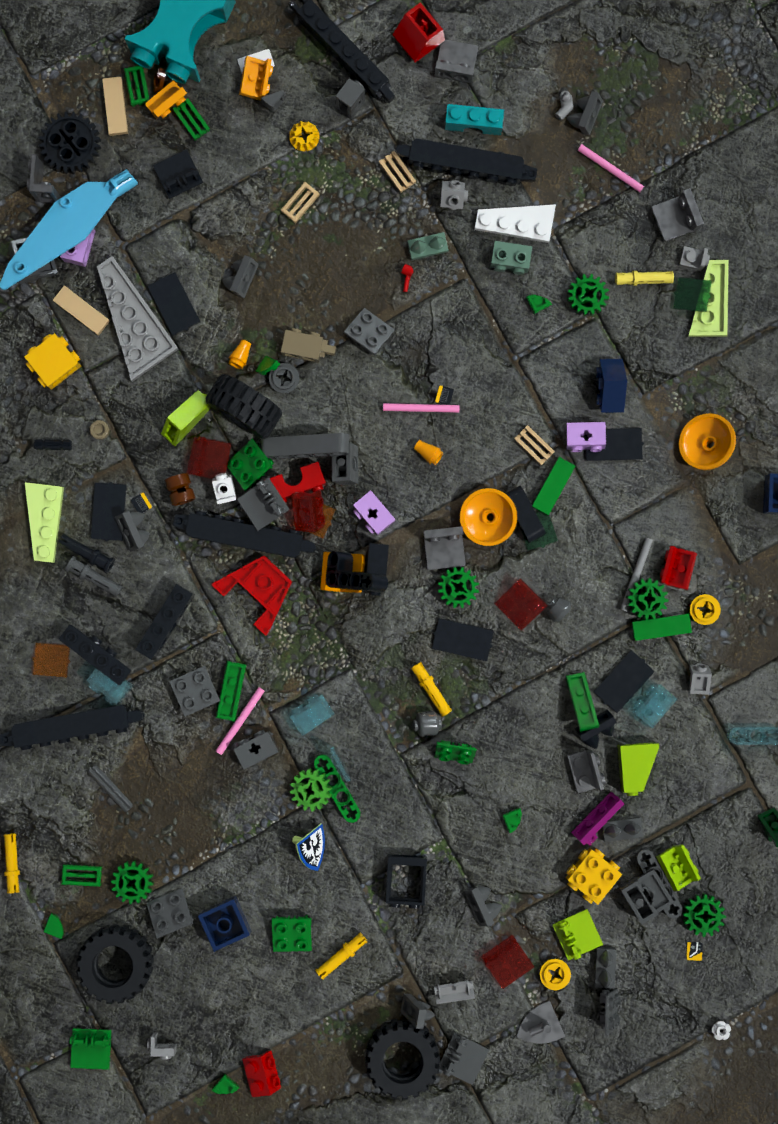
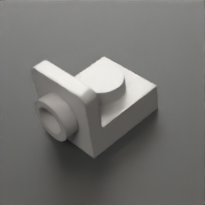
(694, 258)
(700, 679)

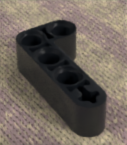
(340, 575)

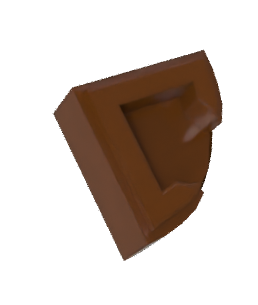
(159, 78)

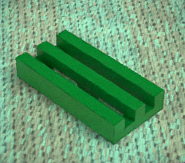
(140, 100)
(183, 107)
(86, 875)

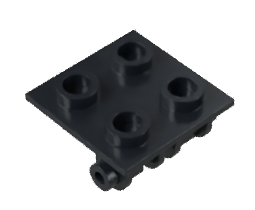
(178, 174)

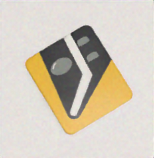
(694, 951)

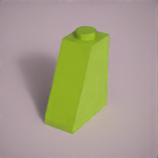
(185, 418)
(636, 765)

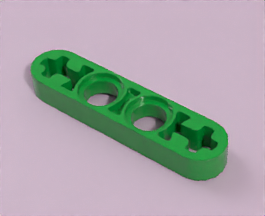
(340, 786)

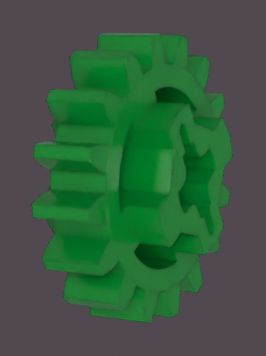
(592, 301)
(647, 591)
(451, 598)
(127, 876)
(704, 923)

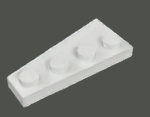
(519, 222)

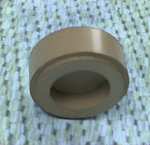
(99, 430)

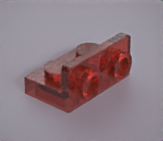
(308, 511)

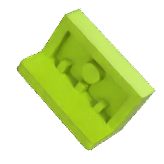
(678, 867)

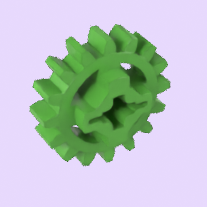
(303, 787)

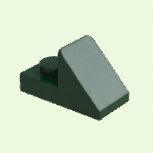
(769, 822)

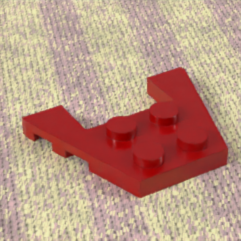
(264, 583)

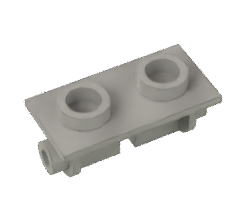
(454, 992)

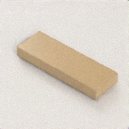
(115, 106)
(81, 310)

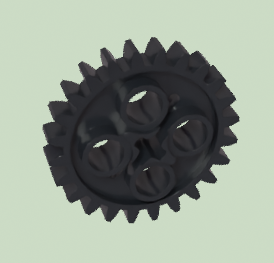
(83, 133)

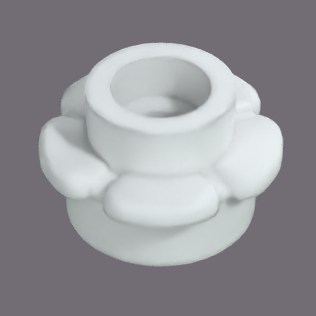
(716, 1030)

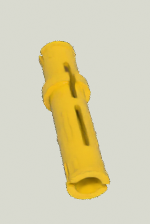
(431, 689)
(11, 863)
(343, 954)

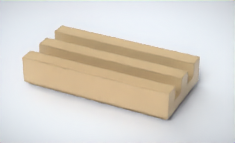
(388, 158)
(290, 214)
(534, 445)

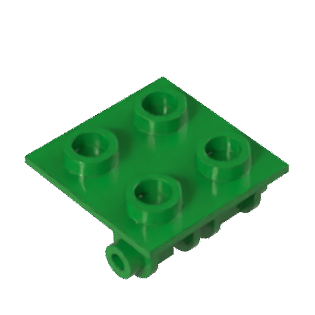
(249, 464)
(463, 754)
(291, 934)
(90, 1048)

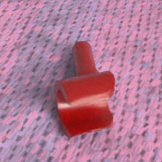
(408, 271)

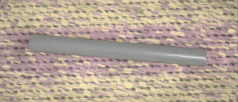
(637, 571)

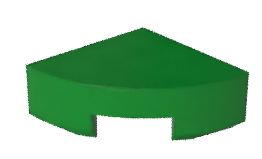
(538, 303)
(267, 365)
(512, 819)
(54, 926)
(225, 1086)

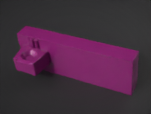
(597, 818)

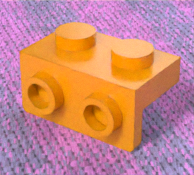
(255, 78)
(165, 99)

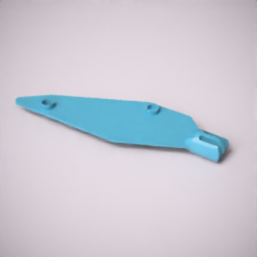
(65, 225)

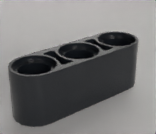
(526, 515)

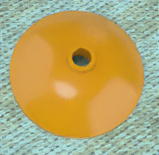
(698, 435)
(475, 517)

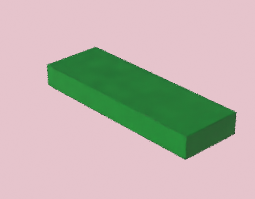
(553, 486)
(661, 627)
(231, 691)
(582, 701)

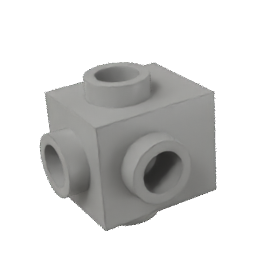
(453, 194)

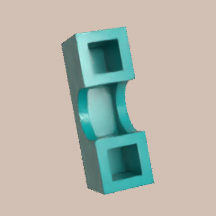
(486, 119)

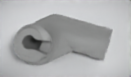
(566, 105)

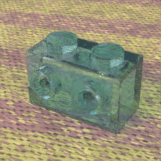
(654, 705)

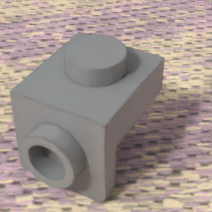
(164, 1051)

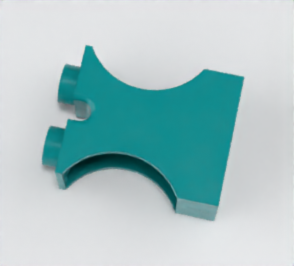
(175, 35)

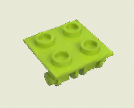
(577, 934)

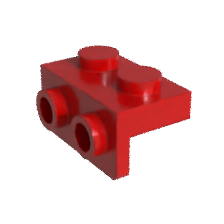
(678, 568)
(261, 1074)

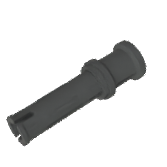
(85, 572)

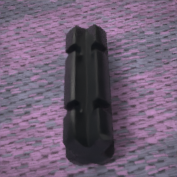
(52, 444)

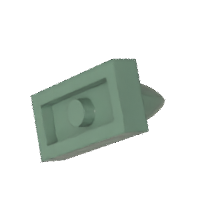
(427, 246)

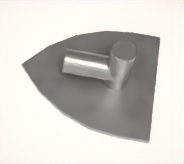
(541, 1025)

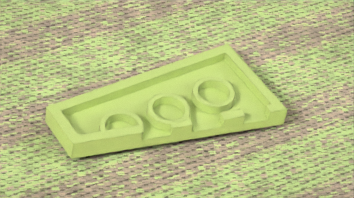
(714, 321)
(44, 514)

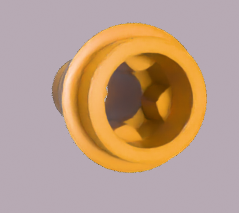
(239, 356)
(429, 452)

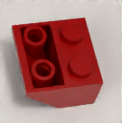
(418, 33)

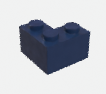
(612, 385)

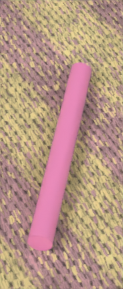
(610, 168)
(421, 408)
(240, 720)

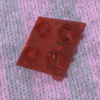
(208, 457)
(521, 604)
(507, 961)

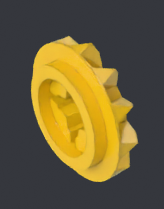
(299, 143)
(709, 617)
(556, 983)

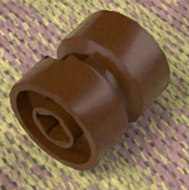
(177, 483)

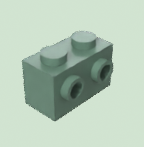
(511, 257)

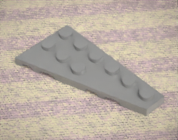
(137, 328)

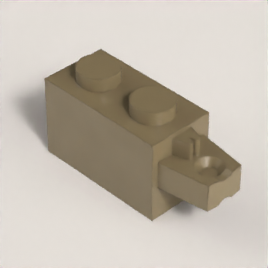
(305, 346)

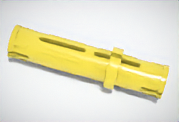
(644, 278)

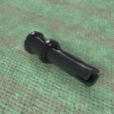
(94, 557)

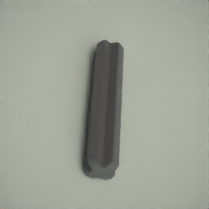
(110, 788)

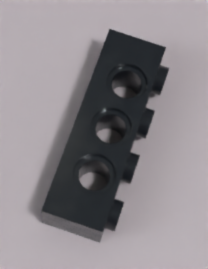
(165, 622)

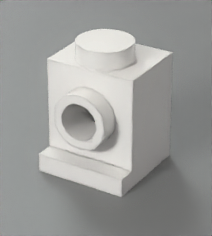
(224, 480)

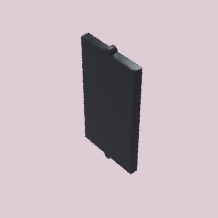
(173, 304)
(620, 445)
(107, 503)
(462, 639)
(624, 681)

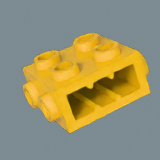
(52, 361)
(593, 875)

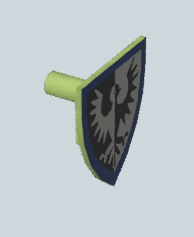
(311, 847)

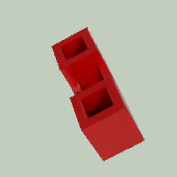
(311, 480)

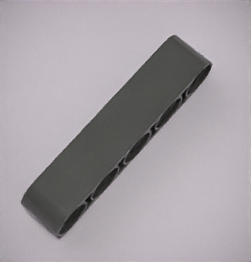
(305, 446)

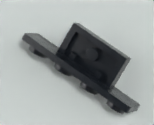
(96, 654)

